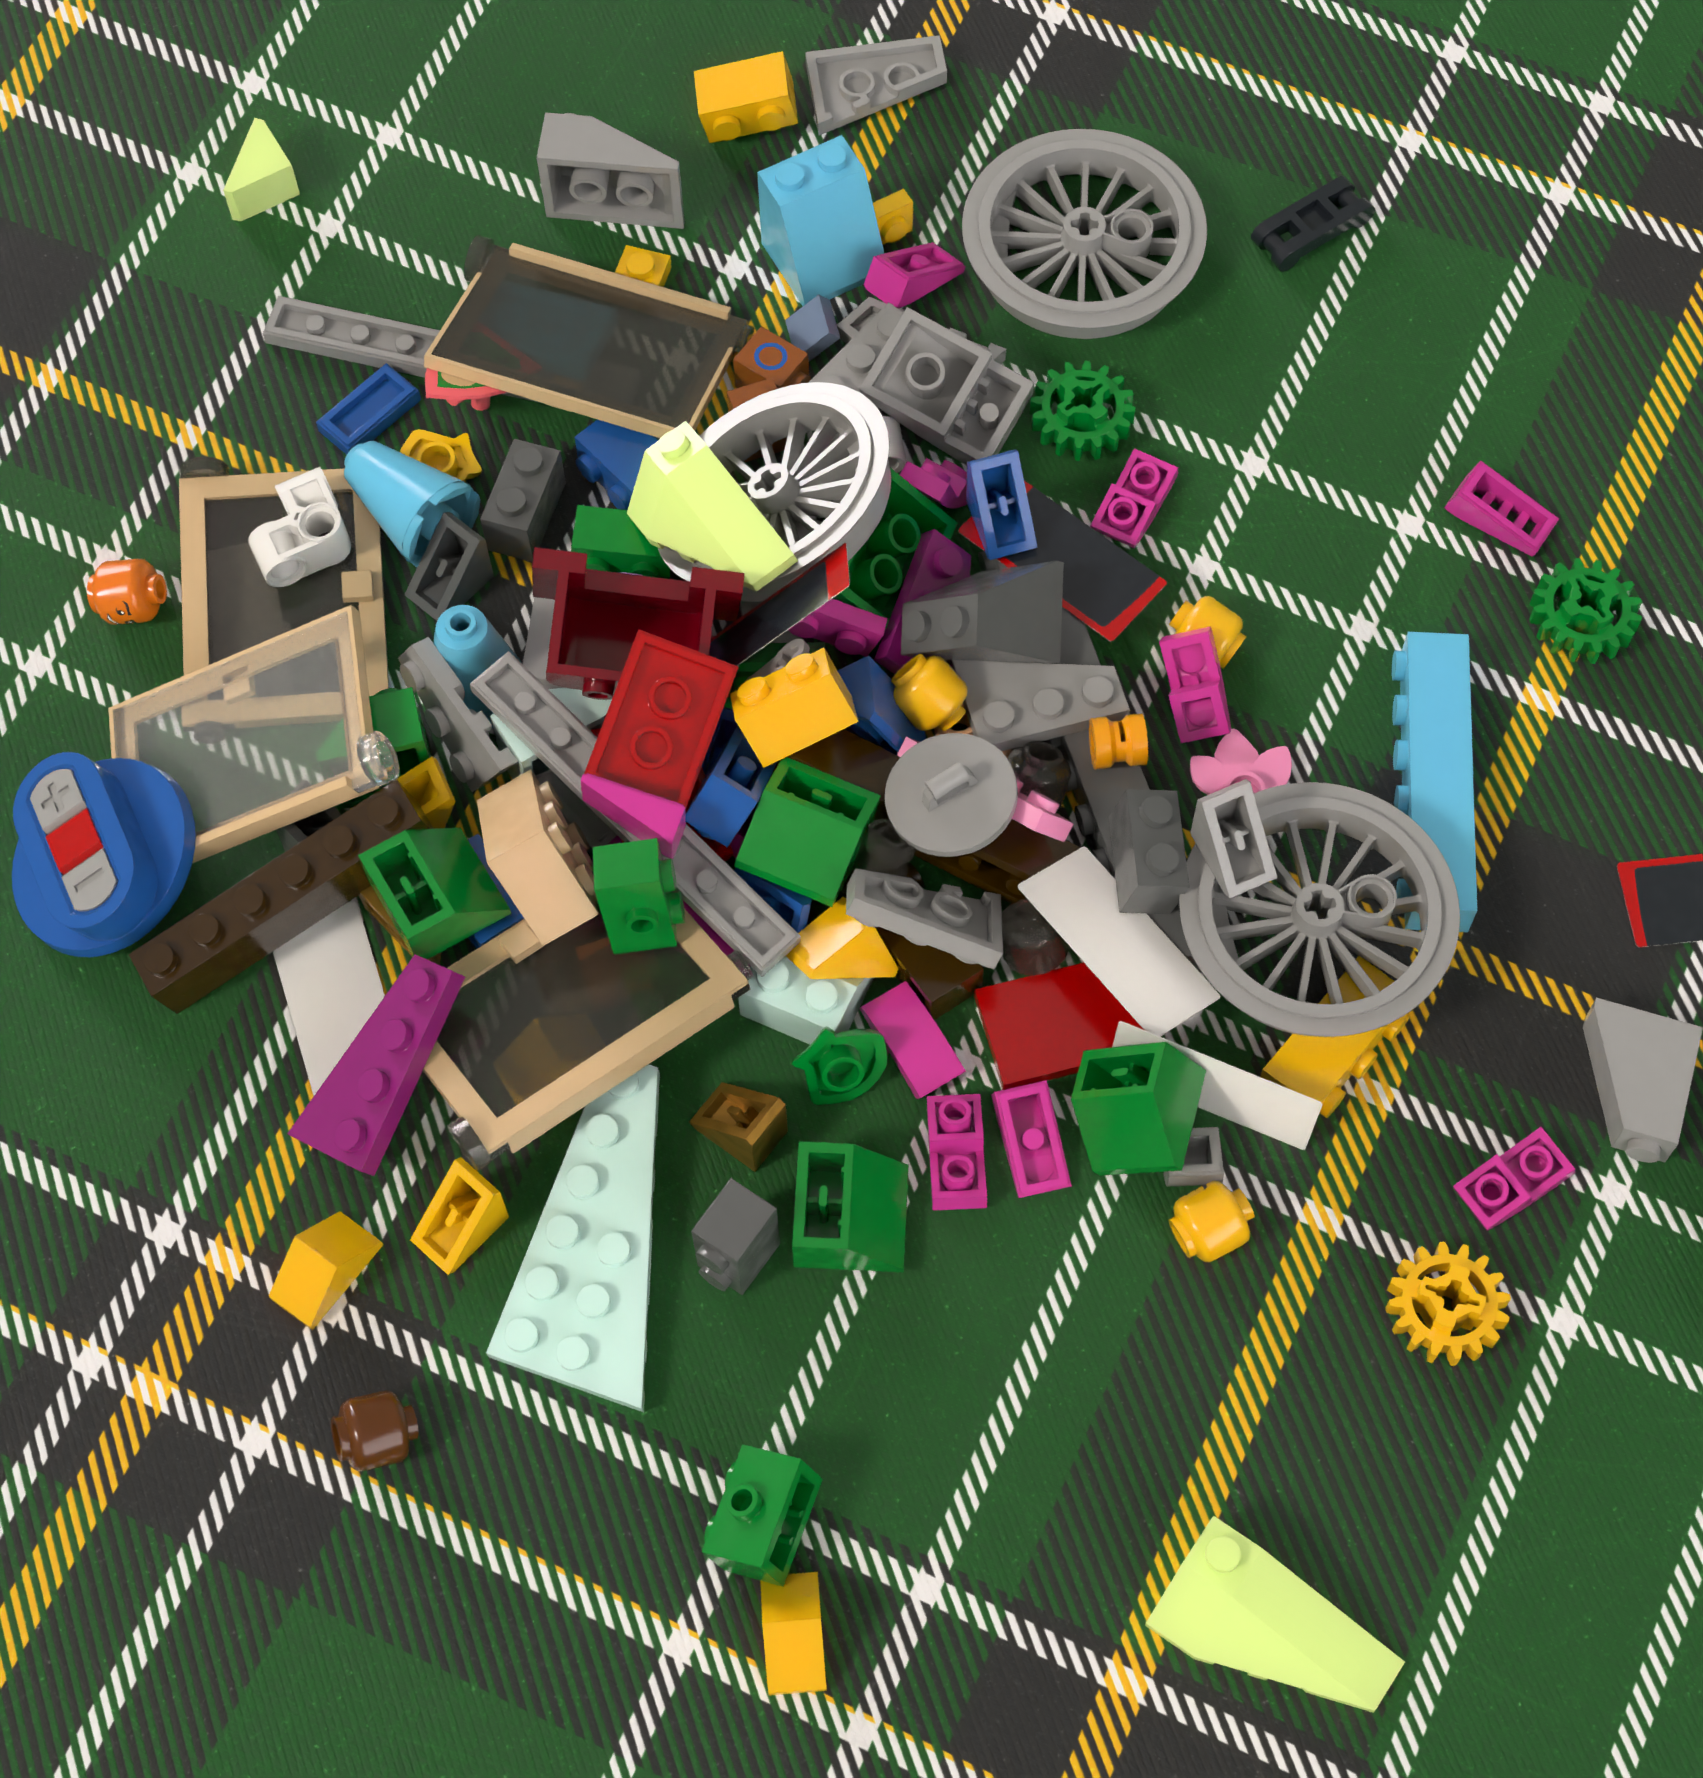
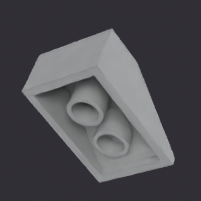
(606, 175)

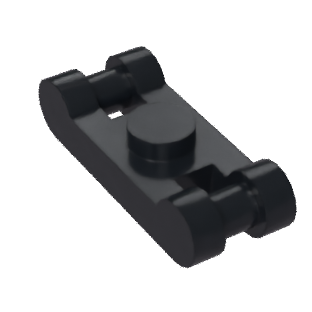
(1312, 222)

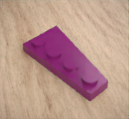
(374, 1079)

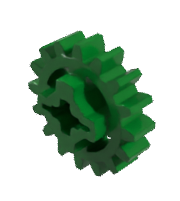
(1082, 410)
(1585, 610)

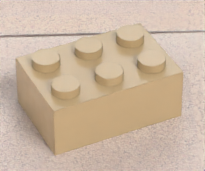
(538, 856)

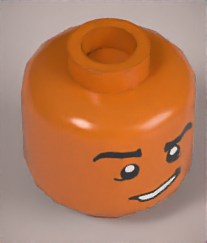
(126, 591)

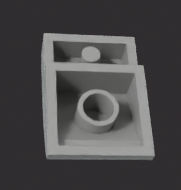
(946, 389)

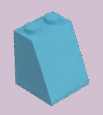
(819, 220)

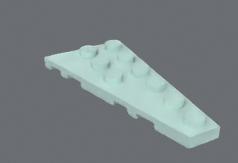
(587, 1271)

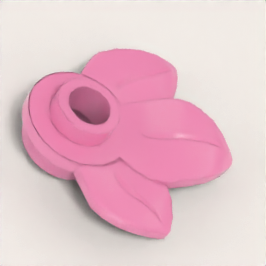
(1239, 760)

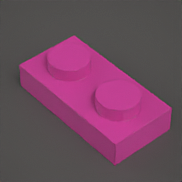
(844, 626)

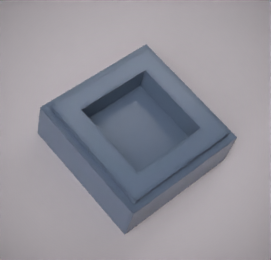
(813, 327)

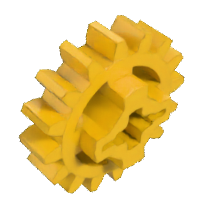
(1469, 1307)

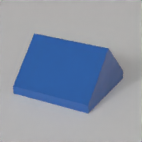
(877, 712)

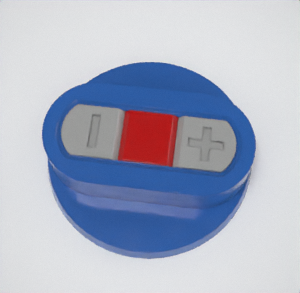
(99, 851)

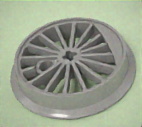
(1083, 234)
(807, 479)
(1379, 828)

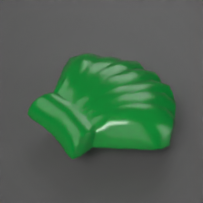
(842, 1064)

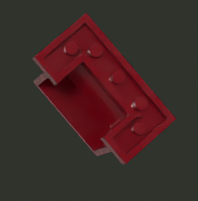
(602, 611)

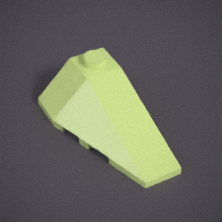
(702, 513)
(1258, 1617)

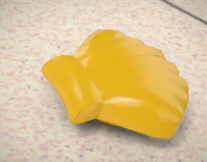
(443, 453)

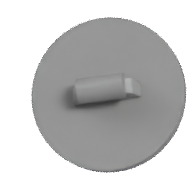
(951, 794)

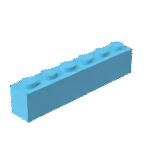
(1437, 756)

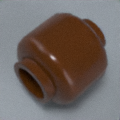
(373, 1430)

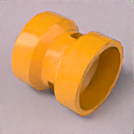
(1118, 741)

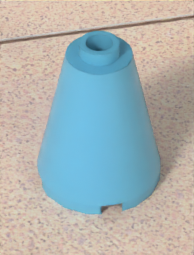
(407, 495)
(469, 648)

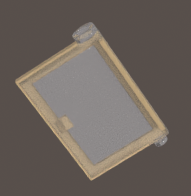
(264, 733)

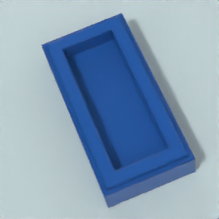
(368, 409)

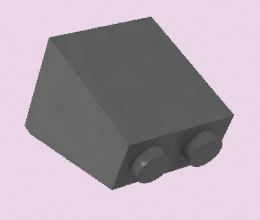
(990, 617)

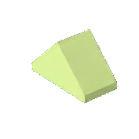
(260, 175)

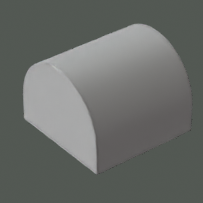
(1202, 1160)

